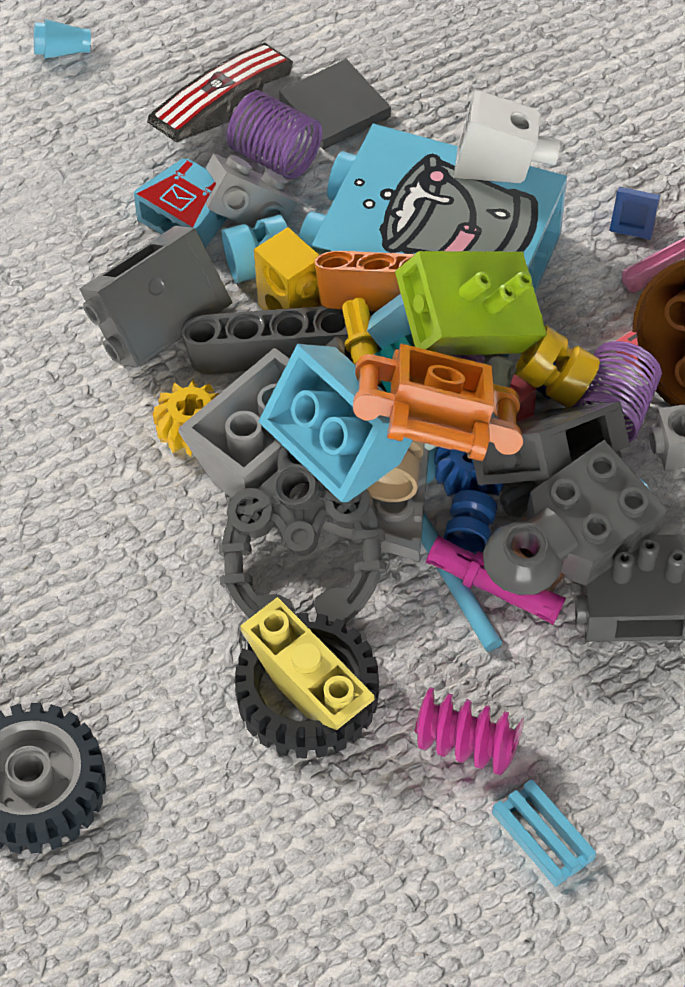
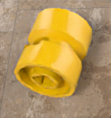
(564, 380)

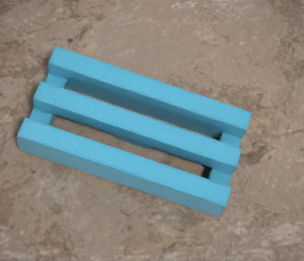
(557, 820)

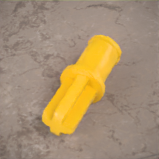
(357, 319)

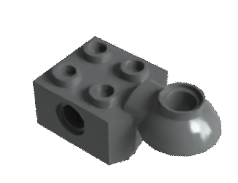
(575, 525)

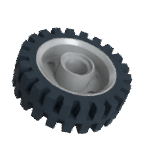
(68, 783)

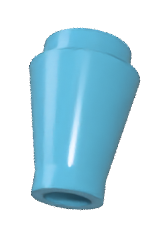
(60, 39)

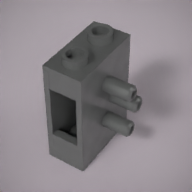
(153, 295)
(553, 442)
(638, 595)

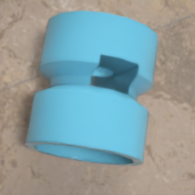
(242, 240)

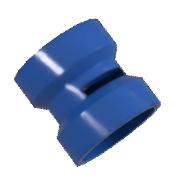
(470, 522)

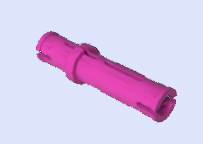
(471, 570)

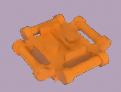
(439, 401)

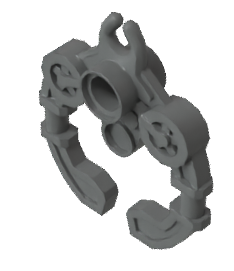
(300, 521)

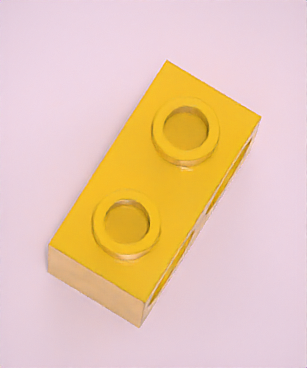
(286, 273)

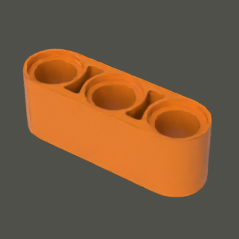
(358, 275)

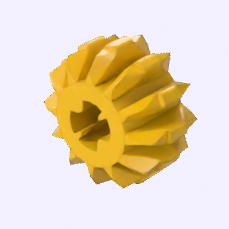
(178, 408)

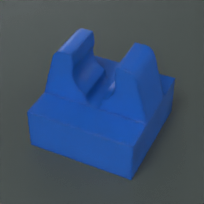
(634, 213)

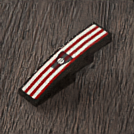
(215, 93)

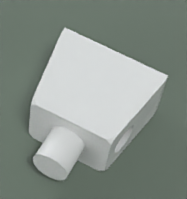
(501, 141)

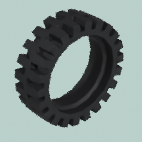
(307, 735)

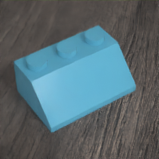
(317, 423)

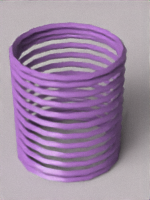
(265, 118)
(646, 397)

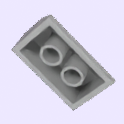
(227, 430)

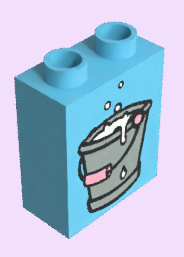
(406, 200)

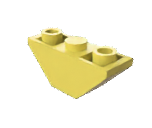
(304, 667)

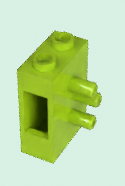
(470, 302)

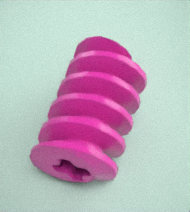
(467, 732)

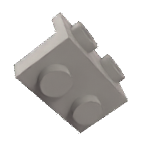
(246, 194)

